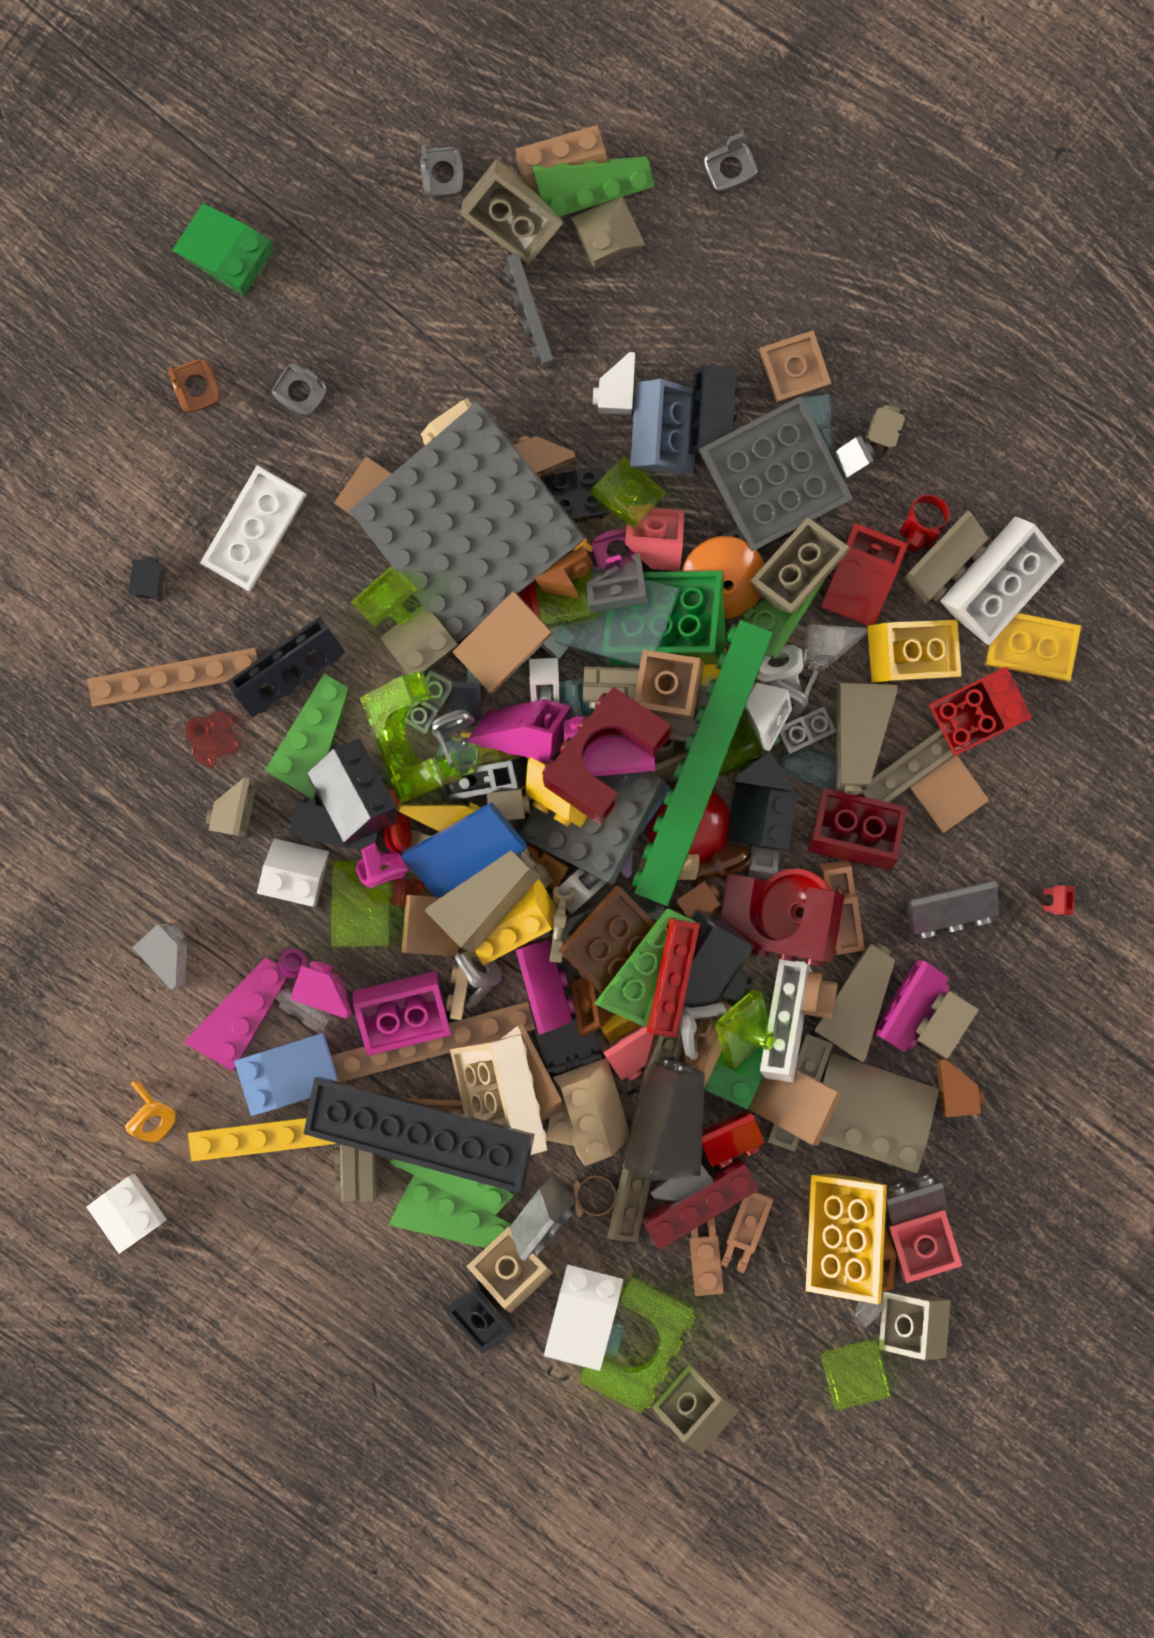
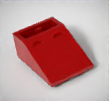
(864, 575)
(980, 711)

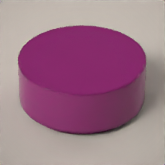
(291, 962)

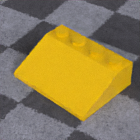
(846, 1237)

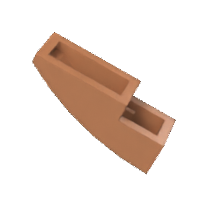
(840, 879)

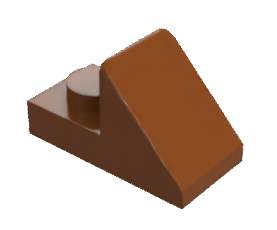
(559, 576)
(588, 1015)

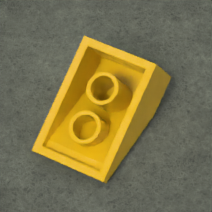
(914, 650)

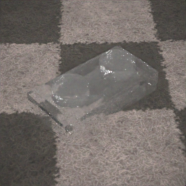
(312, 1017)

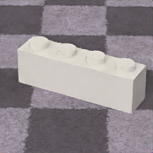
(786, 1021)

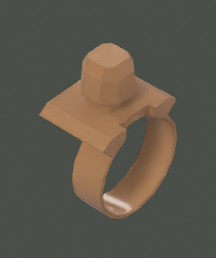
(819, 996)
(579, 1209)

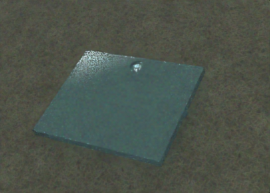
(624, 630)

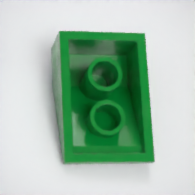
(224, 248)
(738, 1084)

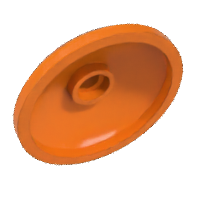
(738, 565)

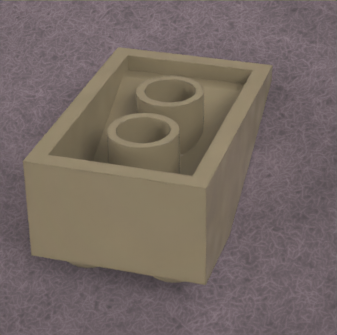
(510, 212)

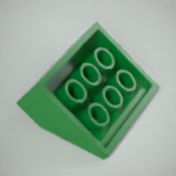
(697, 617)

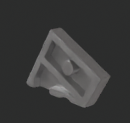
(618, 587)

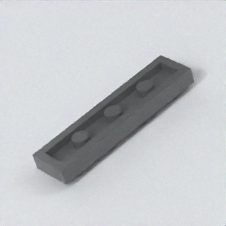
(532, 323)

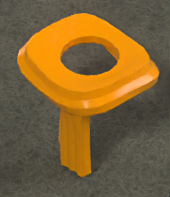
(150, 1109)

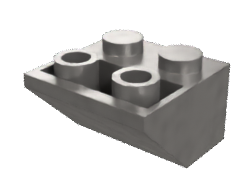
(914, 1199)
(541, 1219)

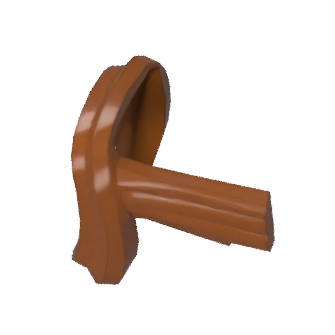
(180, 376)

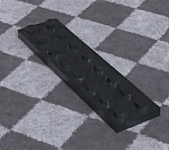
(419, 1134)

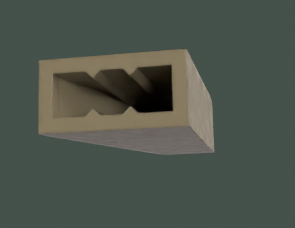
(860, 730)
(484, 900)
(859, 1002)

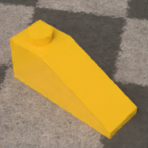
(437, 815)

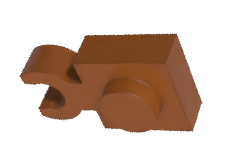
(556, 867)

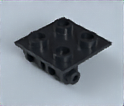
(574, 495)
(566, 1050)

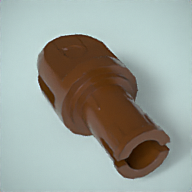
(723, 863)

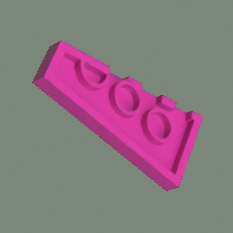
(236, 1020)

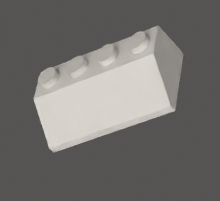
(1002, 579)

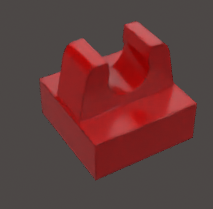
(1063, 900)

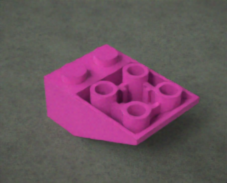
(524, 729)

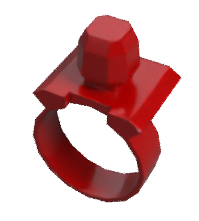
(916, 533)

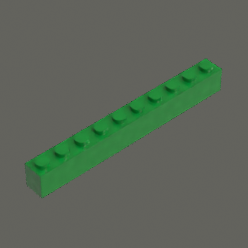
(704, 762)

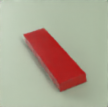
(673, 978)

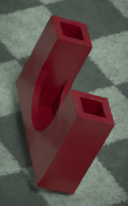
(614, 717)
(812, 940)
(673, 1221)

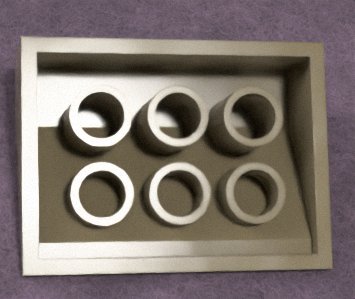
(879, 1112)

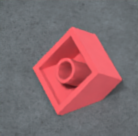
(924, 1246)

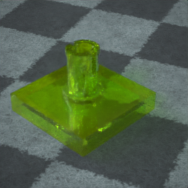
(385, 598)
(744, 1029)

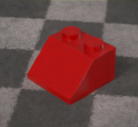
(731, 1138)

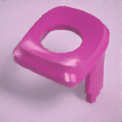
(600, 547)
(370, 865)

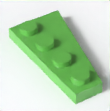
(588, 184)

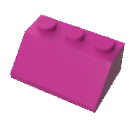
(611, 754)
(545, 985)
(322, 989)
(911, 1005)
(401, 1013)

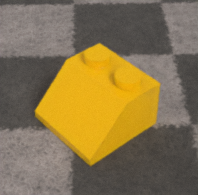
(548, 800)

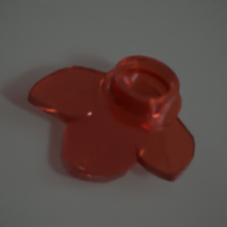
(214, 740)

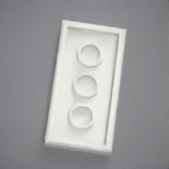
(253, 528)

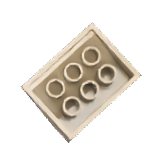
(499, 1086)

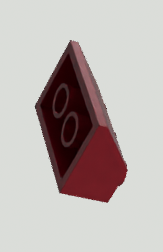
(857, 829)

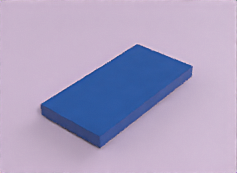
(463, 849)

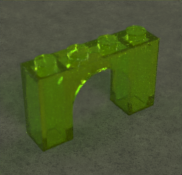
(386, 714)
(636, 1384)

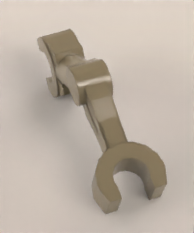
(560, 922)

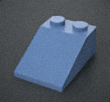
(284, 1073)

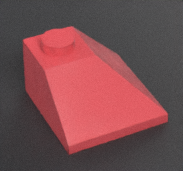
(658, 539)
(630, 1053)

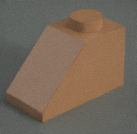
(543, 455)

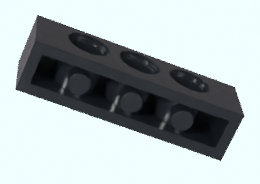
(289, 653)

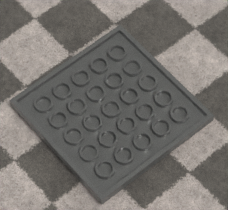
(467, 522)

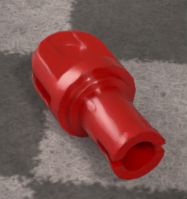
(398, 836)

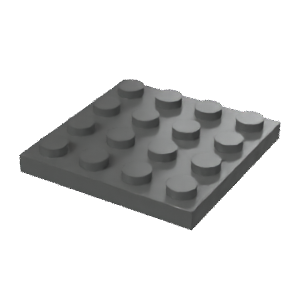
(775, 473)
(598, 847)

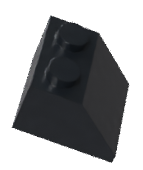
(762, 817)

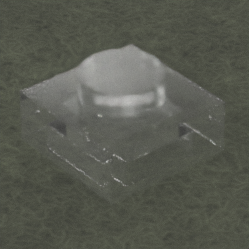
(867, 1312)

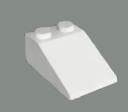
(583, 1317)

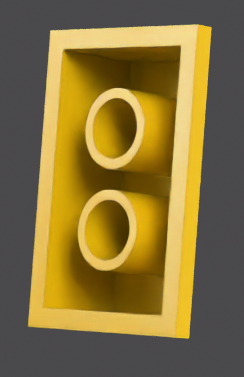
(525, 922)

